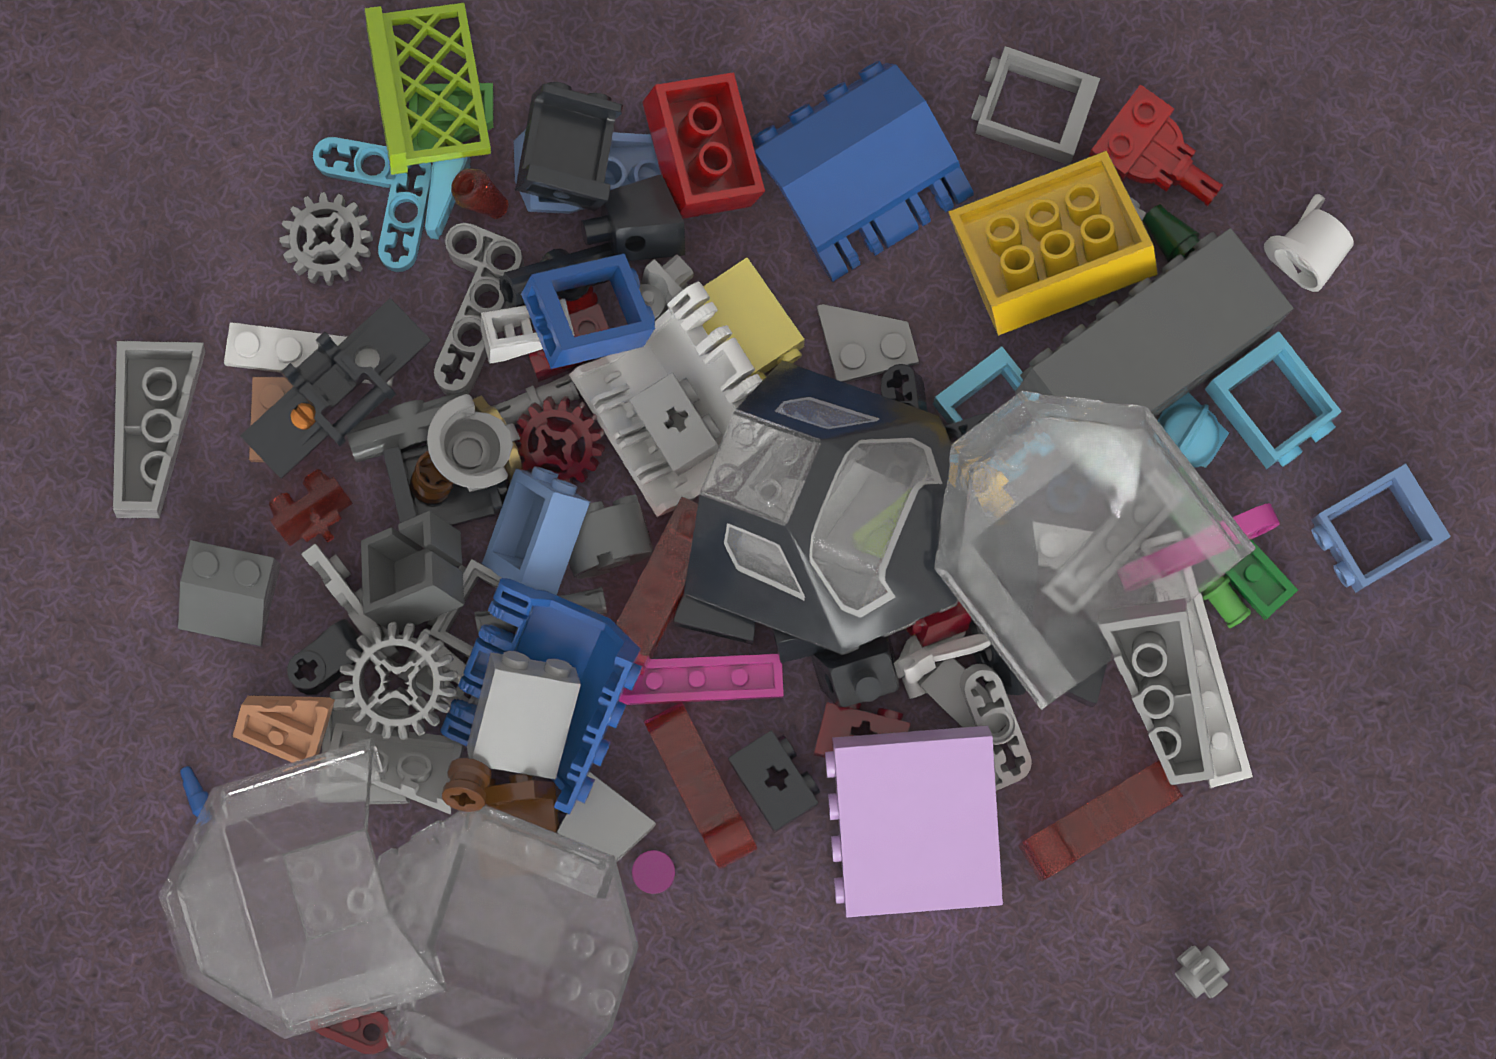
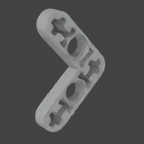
(995, 690)

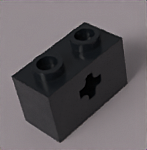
(776, 806)

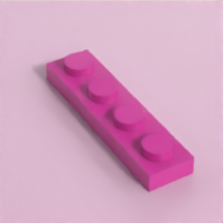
(708, 680)

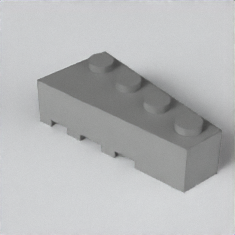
(150, 420)

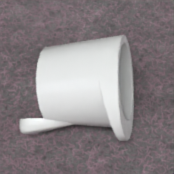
(1312, 245)

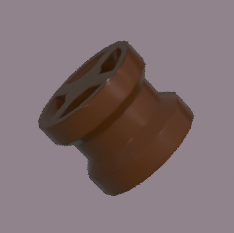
(466, 784)

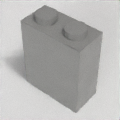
(523, 714)

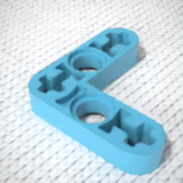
(384, 179)

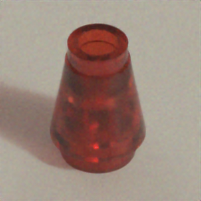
(477, 192)

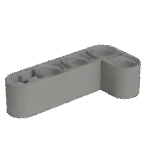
(486, 279)

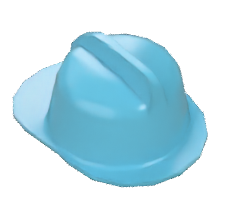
(1193, 430)

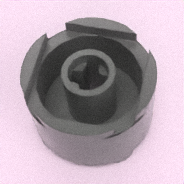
(610, 538)

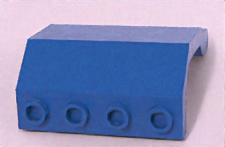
(859, 163)
(563, 631)

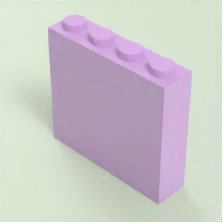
(915, 821)

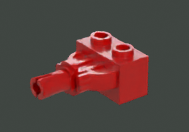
(1151, 148)

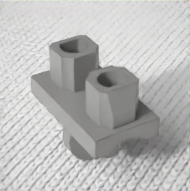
(664, 283)

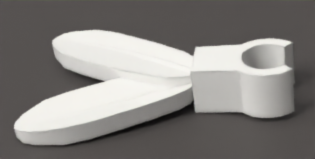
(923, 660)

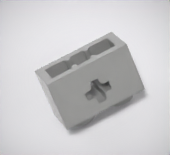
(655, 410)

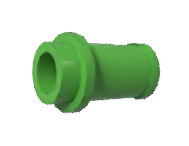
(1226, 602)

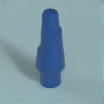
(194, 792)

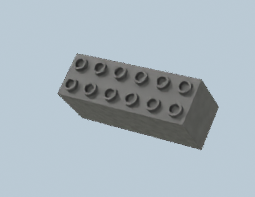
(1167, 331)

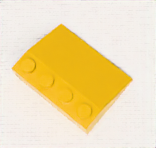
(1054, 242)

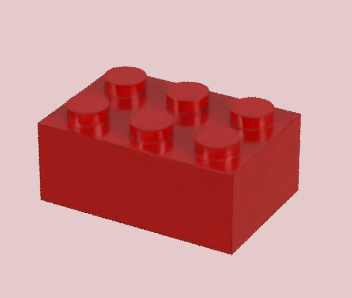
(704, 144)

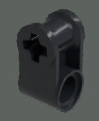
(328, 654)

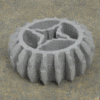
(412, 694)

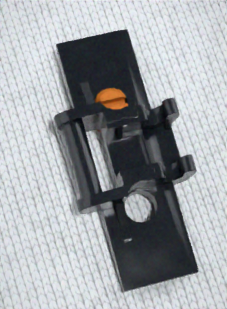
(327, 377)

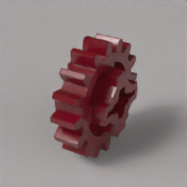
(550, 428)

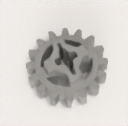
(315, 251)

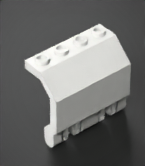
(680, 347)

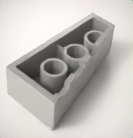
(1160, 669)

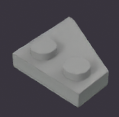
(864, 342)

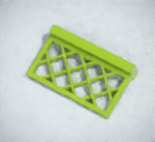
(394, 99)

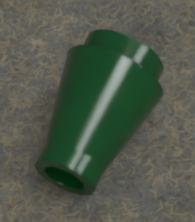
(1170, 233)

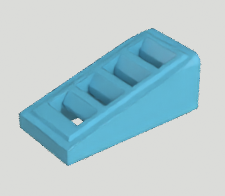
(440, 195)

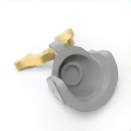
(472, 445)

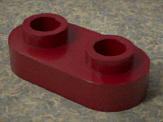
(352, 1033)

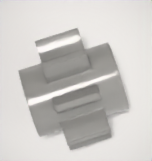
(1202, 971)

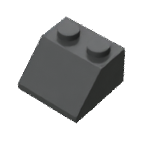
(226, 592)

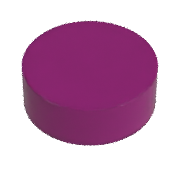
(653, 872)

